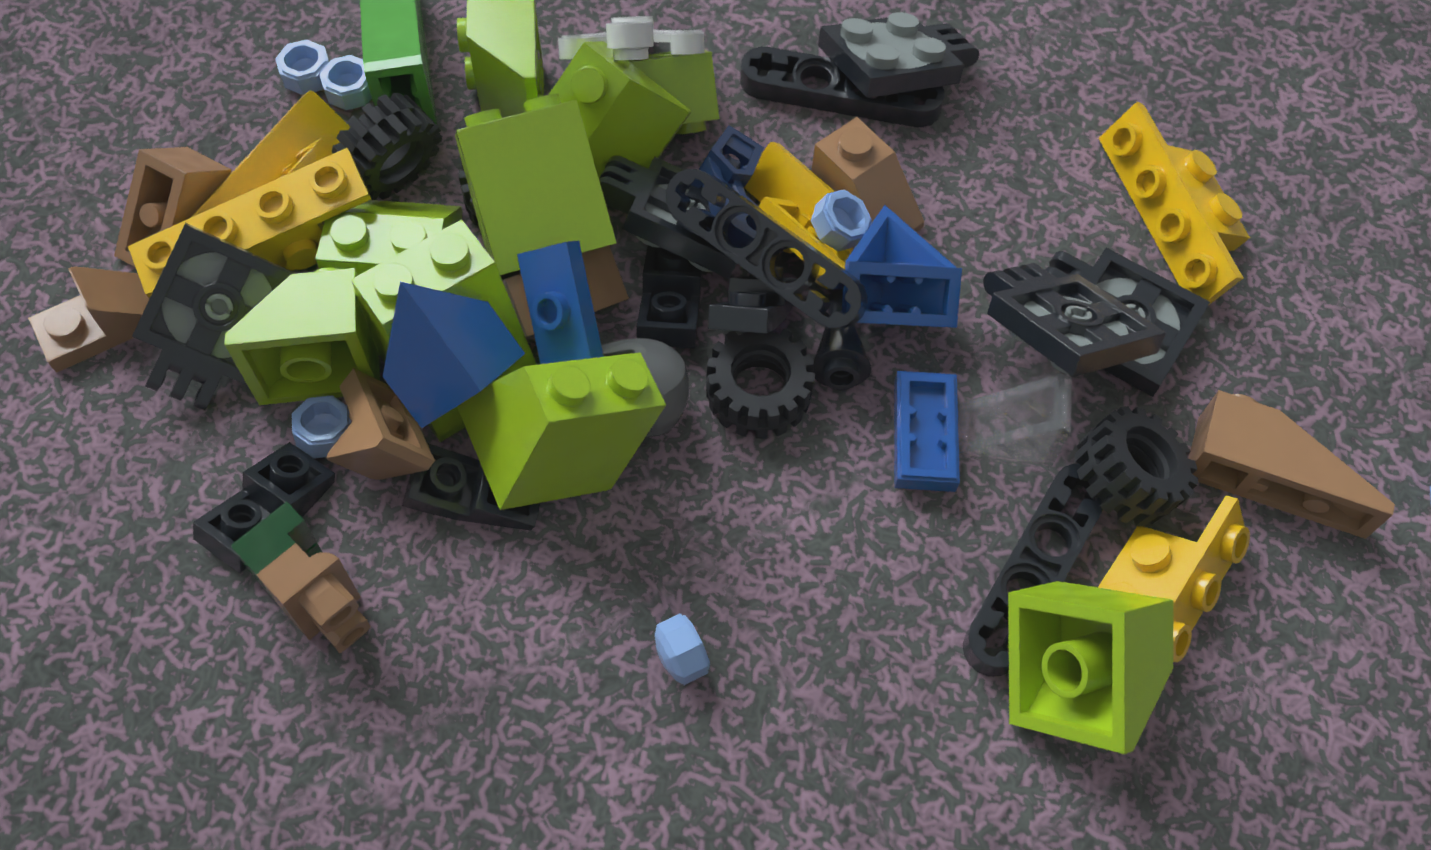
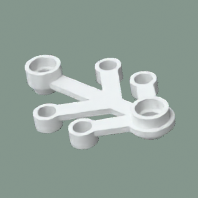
(632, 38)

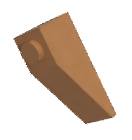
(1280, 465)

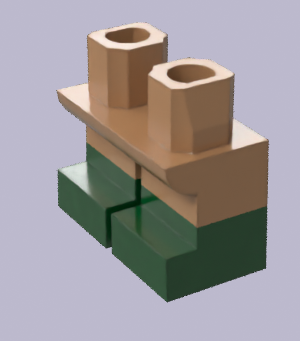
(303, 578)

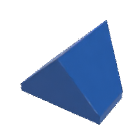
(903, 276)
(444, 350)

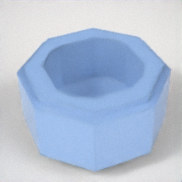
(301, 66)
(345, 83)
(840, 220)
(319, 424)
(681, 649)

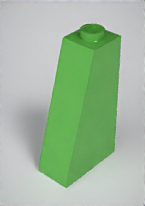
(396, 52)

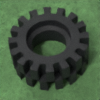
(390, 143)

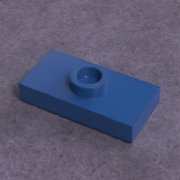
(560, 303)
(926, 431)

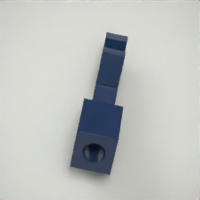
(736, 175)

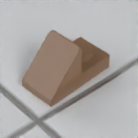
(94, 320)
(382, 435)

